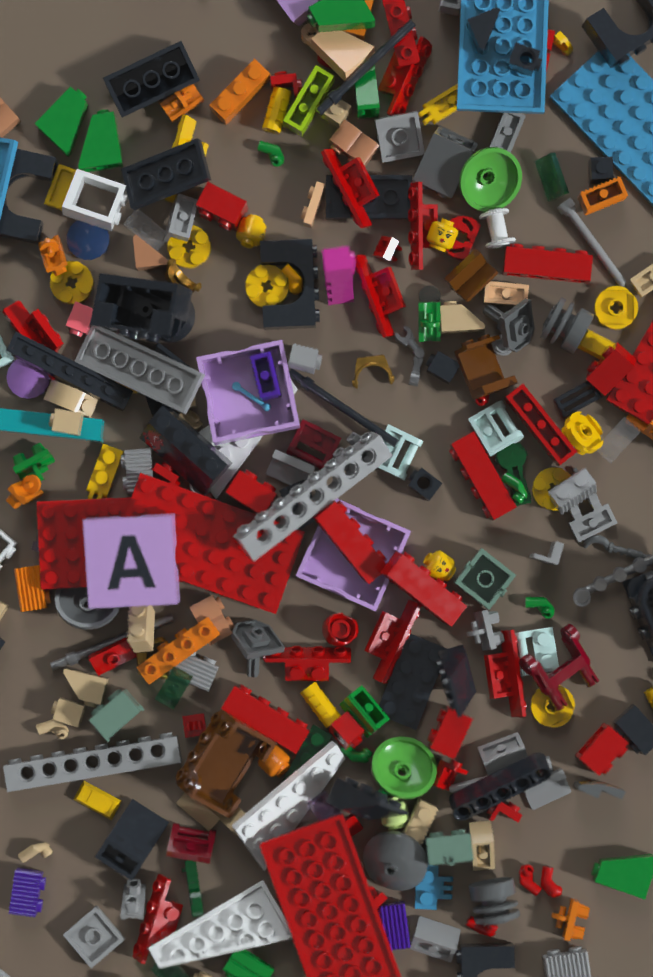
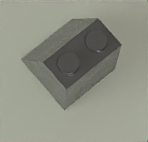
(444, 161)

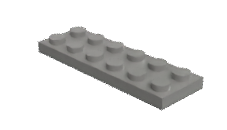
(140, 368)

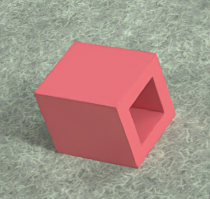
(79, 319)

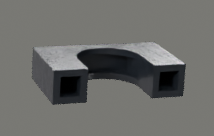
(614, 43)
(26, 165)
(300, 255)
(484, 956)

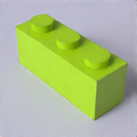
(308, 100)

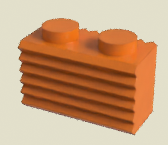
(602, 195)
(29, 589)

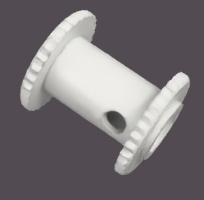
(497, 228)

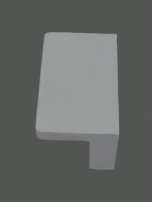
(181, 218)
(288, 469)
(553, 555)
(502, 752)
(548, 790)
(435, 939)

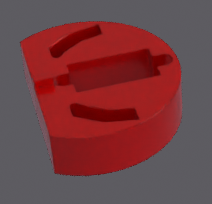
(471, 236)

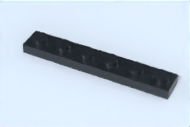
(69, 371)

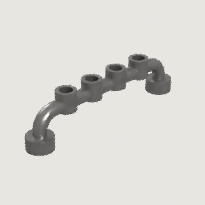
(582, 595)

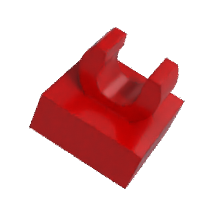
(386, 248)
(194, 724)
(379, 897)

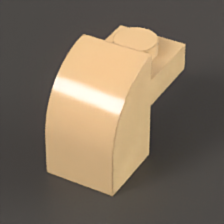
(70, 398)

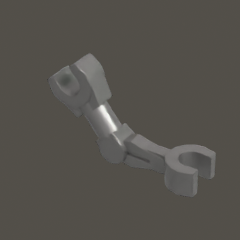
(417, 351)

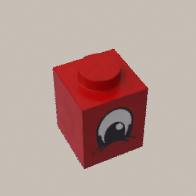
(346, 731)

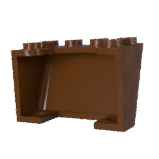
(221, 761)

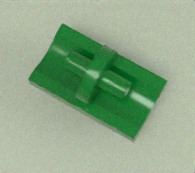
(429, 321)
(34, 465)

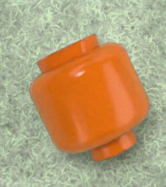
(277, 762)

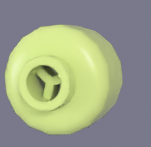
(399, 821)

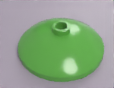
(498, 187)
(409, 757)

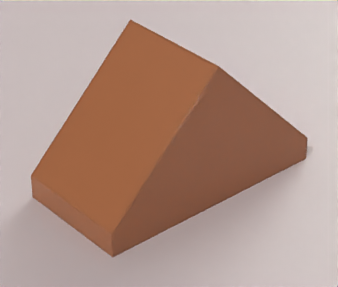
(146, 256)

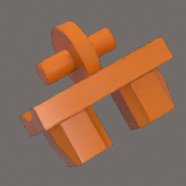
(181, 102)
(53, 255)
(24, 491)
(575, 910)

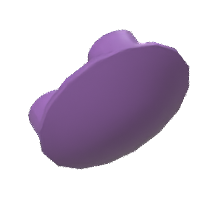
(26, 380)

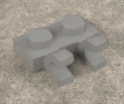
(592, 522)

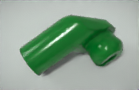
(273, 151)
(517, 485)
(542, 604)
(356, 756)

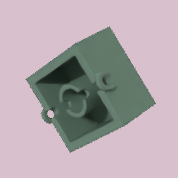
(484, 579)
(116, 713)
(454, 847)

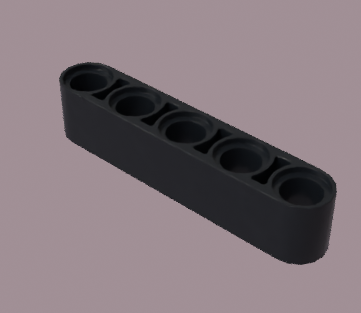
(499, 786)

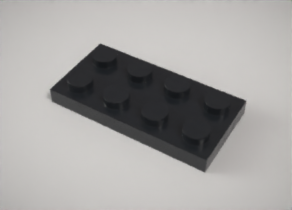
(166, 174)
(391, 203)
(411, 682)

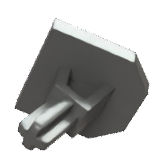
(515, 324)
(255, 641)

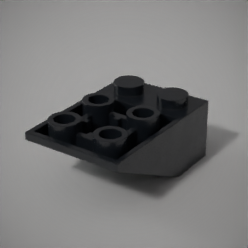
(456, 678)
(362, 801)
(132, 839)

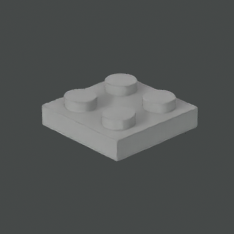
(399, 136)
(94, 936)

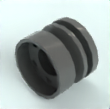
(567, 325)
(494, 901)

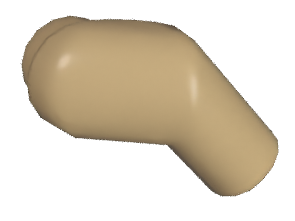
(56, 727)
(33, 850)

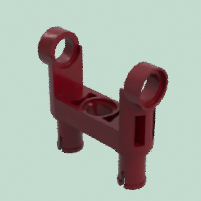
(550, 683)

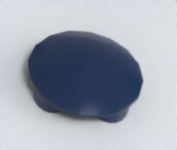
(87, 240)

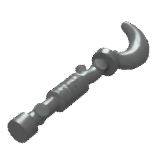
(609, 546)

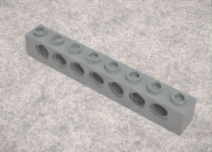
(324, 495)
(17, 781)

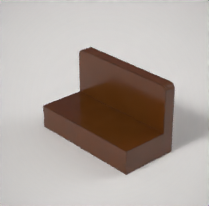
(471, 275)

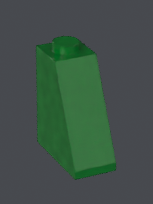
(340, 15)
(367, 95)
(64, 119)
(101, 144)
(625, 873)

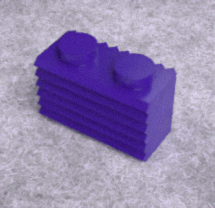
(265, 376)
(26, 892)
(395, 924)

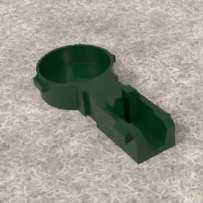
(510, 457)
(193, 888)

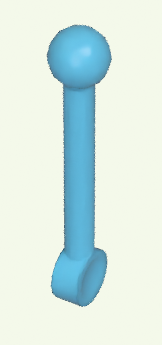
(237, 387)

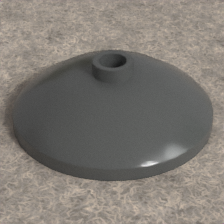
(71, 608)
(397, 852)

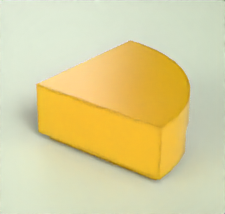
(563, 43)

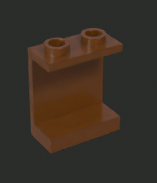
(482, 368)

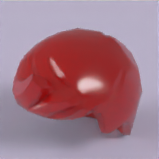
(339, 629)

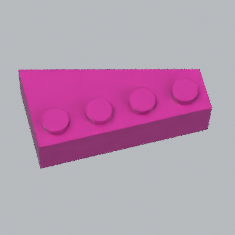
(338, 272)

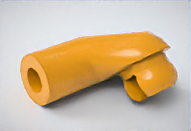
(295, 281)

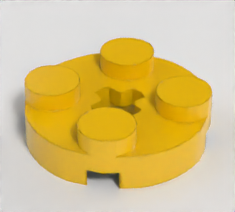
(196, 256)
(260, 275)
(83, 286)
(606, 316)
(573, 431)
(541, 486)
(547, 716)

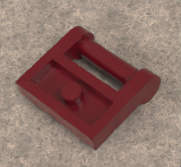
(315, 438)
(188, 847)

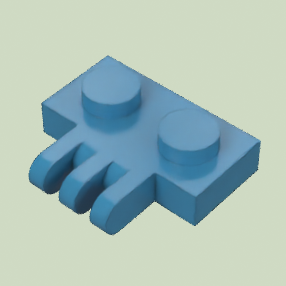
(431, 889)

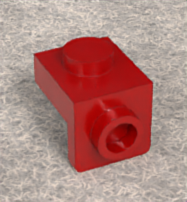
(285, 80)
(167, 472)
(447, 773)
(509, 809)

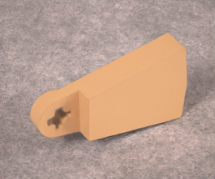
(338, 49)

